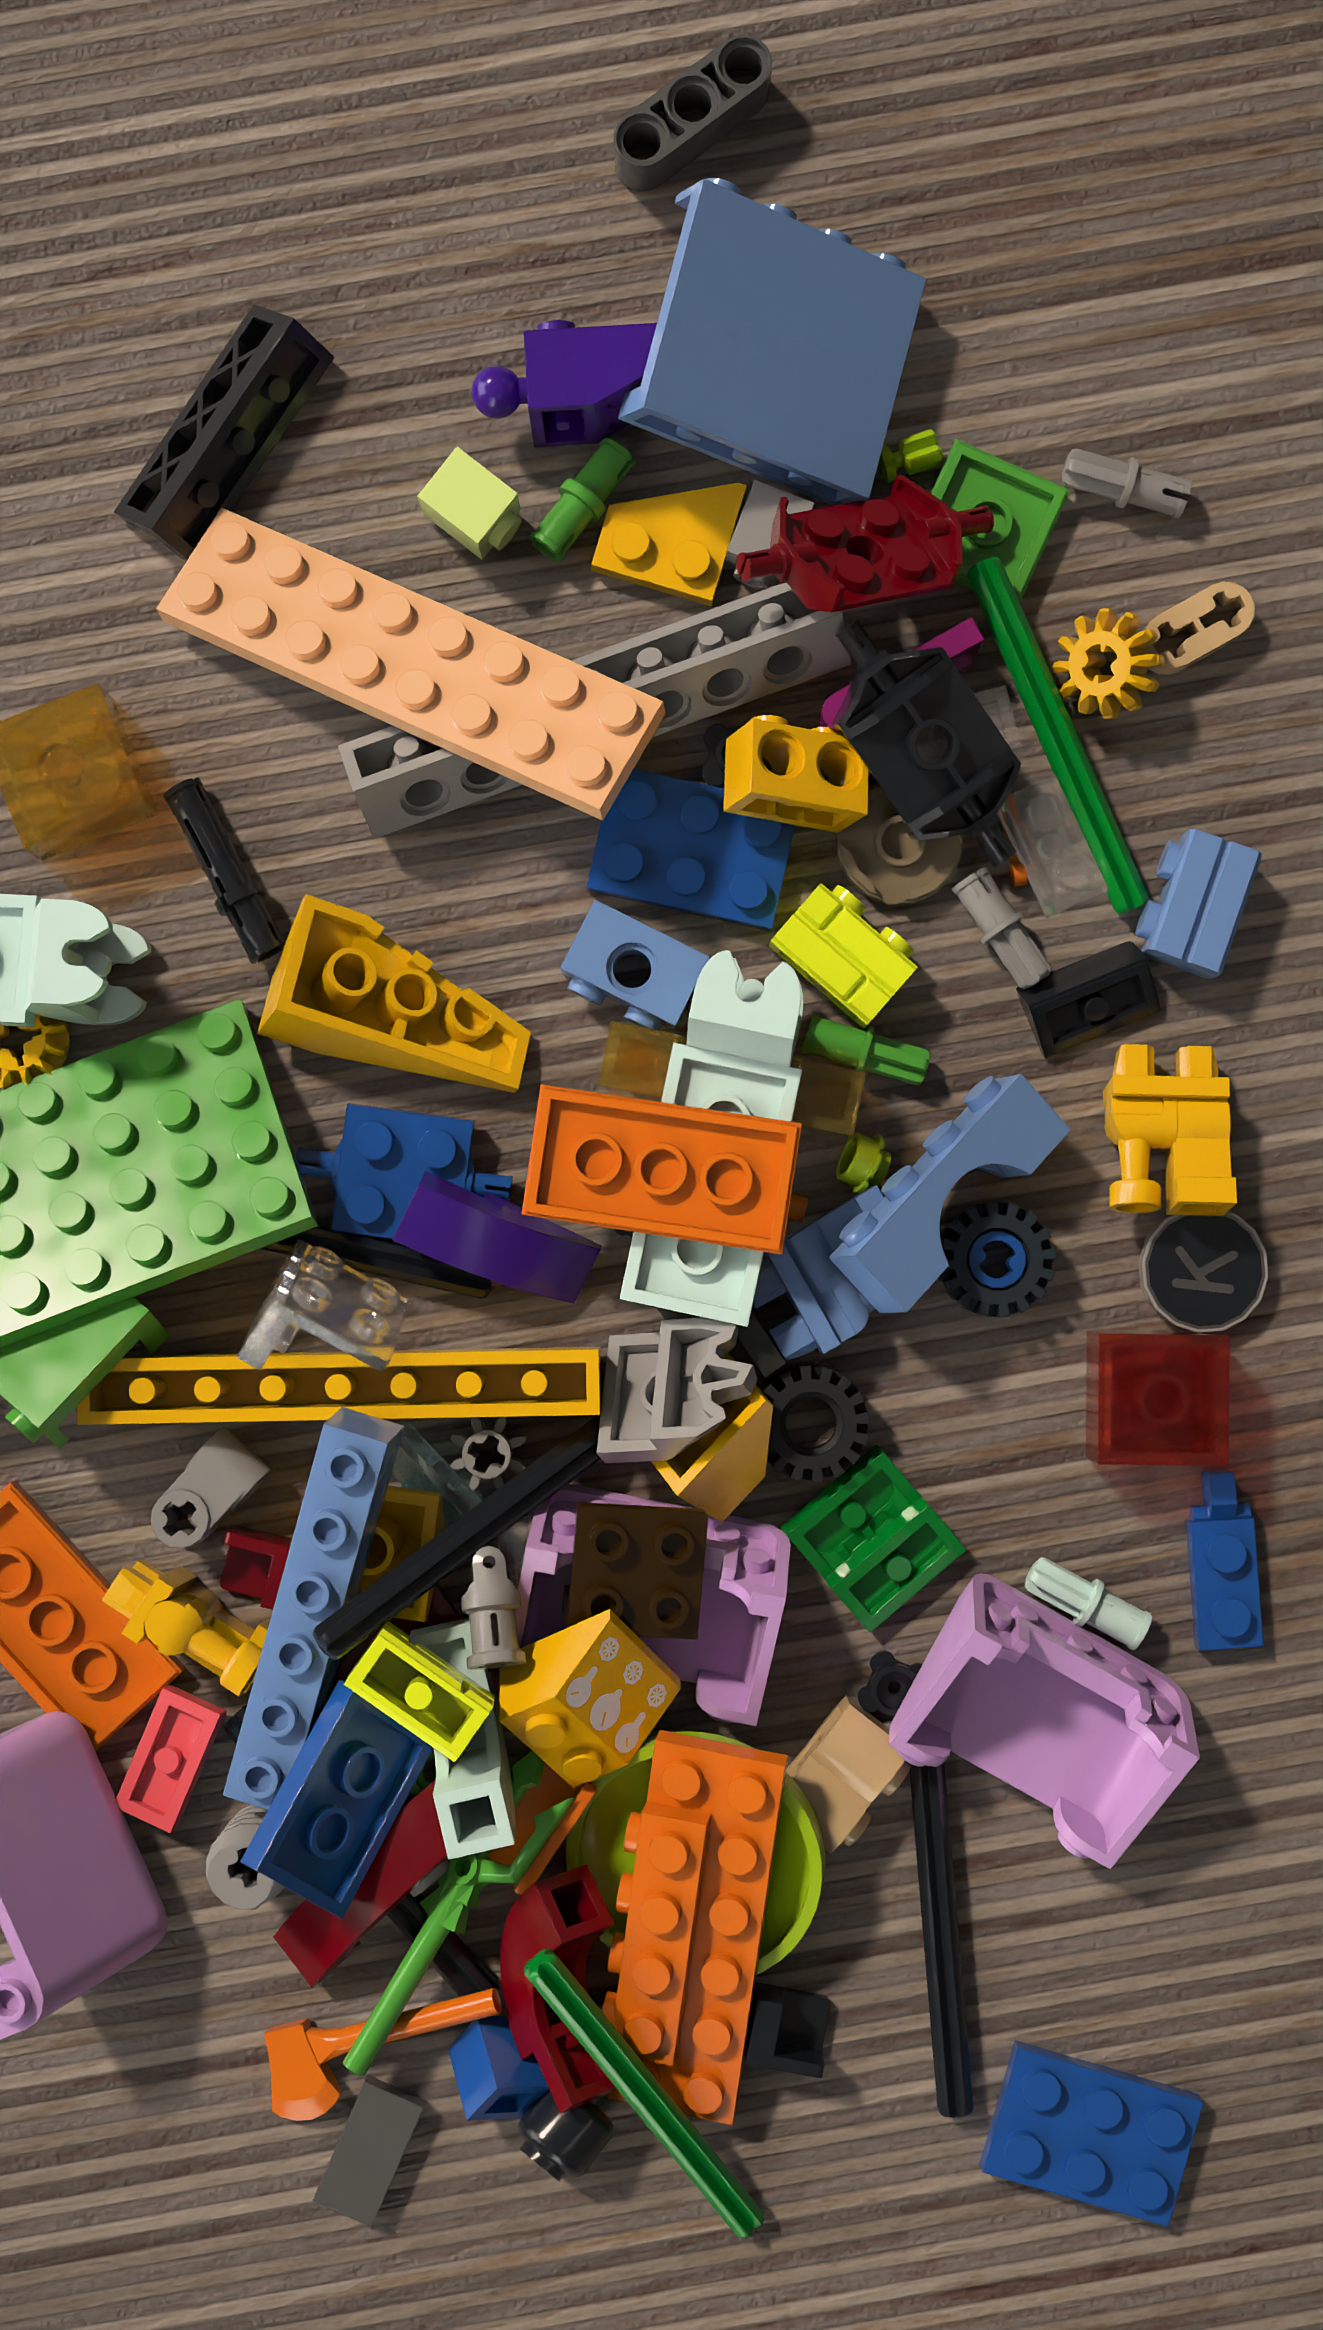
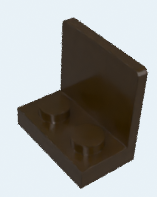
(639, 1566)

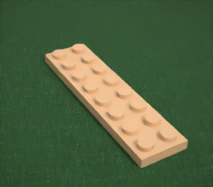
(413, 663)

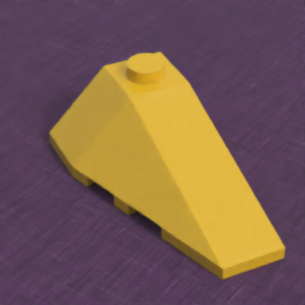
(372, 1002)

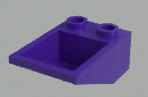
(570, 380)

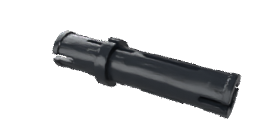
(236, 891)

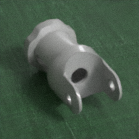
(496, 1598)

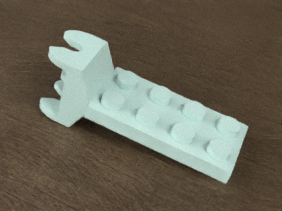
(59, 962)
(733, 1063)

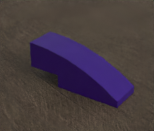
(495, 1240)

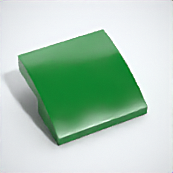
(873, 1538)

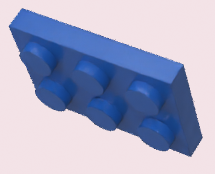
(682, 853)
(337, 1802)
(1091, 2133)

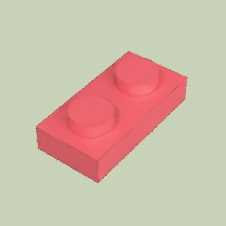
(170, 1758)

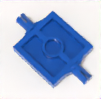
(385, 1160)

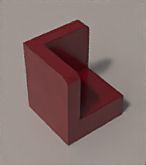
(254, 1563)

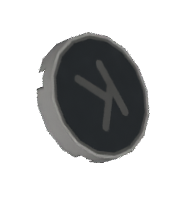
(1203, 1271)

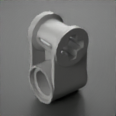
(213, 1481)

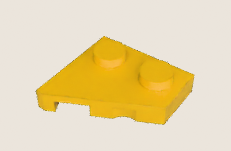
(671, 541)

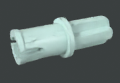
(1088, 1602)

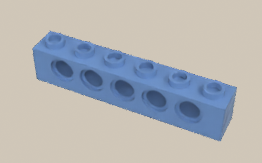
(317, 1580)

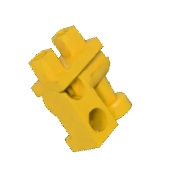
(1172, 1113)
(187, 1622)

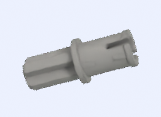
(1125, 482)
(1002, 928)

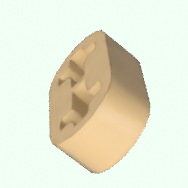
(1202, 640)

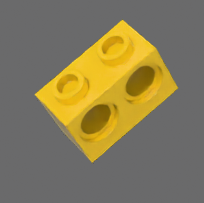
(796, 789)

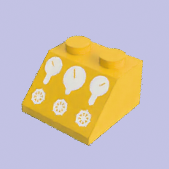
(586, 1697)

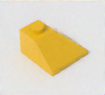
(727, 1461)

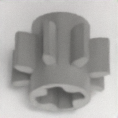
(471, 1457)

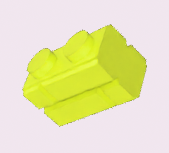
(844, 953)
(420, 1691)

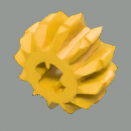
(1087, 658)

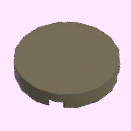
(888, 863)

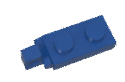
(1223, 1567)

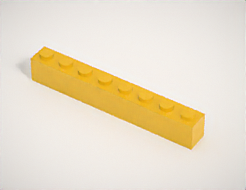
(320, 1383)

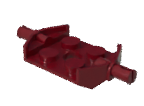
(905, 535)

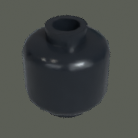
(568, 2140)

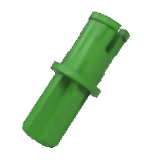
(866, 1050)

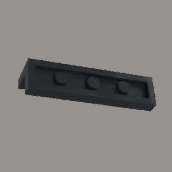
(230, 433)

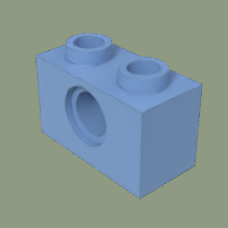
(608, 938)

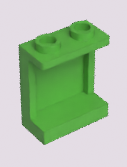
(59, 1367)

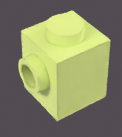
(471, 504)

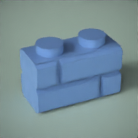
(1198, 903)

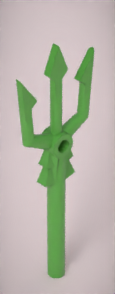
(449, 1911)

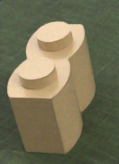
(846, 1770)

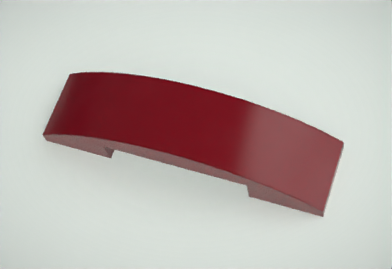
(408, 1854)

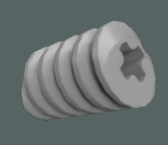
(227, 1876)

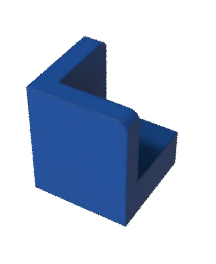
(491, 2072)

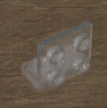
(329, 1302)

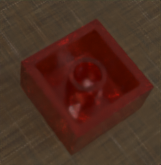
(1157, 1398)

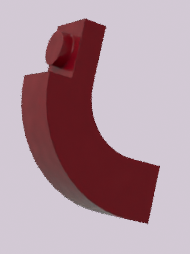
(567, 1917)

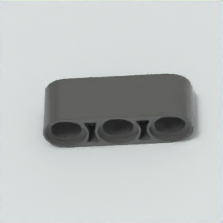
(702, 86)

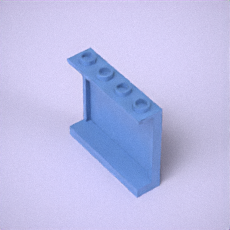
(777, 345)

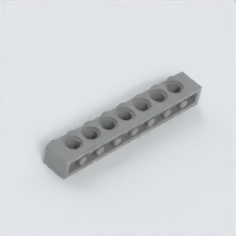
(689, 665)

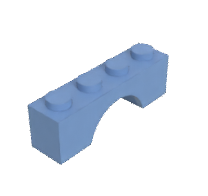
(898, 1246)

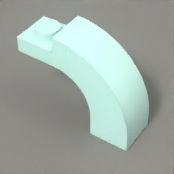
(476, 1790)

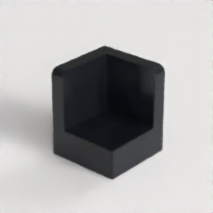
(787, 2030)

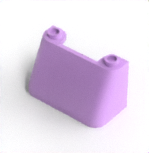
(738, 1609)
(1050, 1717)
(69, 1873)

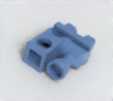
(821, 1296)

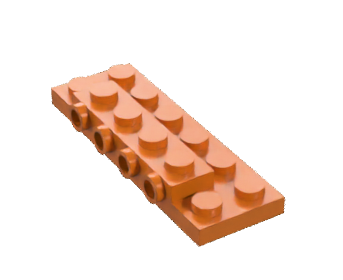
(696, 1917)

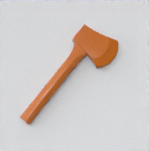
(299, 2053)

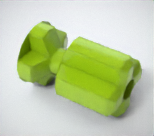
(914, 454)

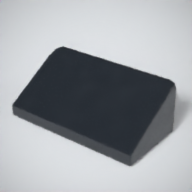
(1090, 998)

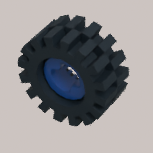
(1028, 1265)

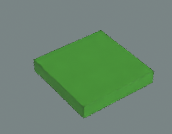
(1022, 508)

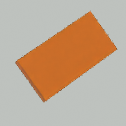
(661, 1169)
(60, 1632)

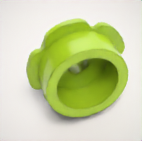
(863, 1162)

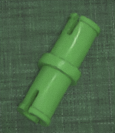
(582, 500)

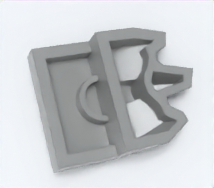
(668, 1388)

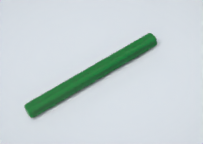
(1056, 732)
(643, 2092)

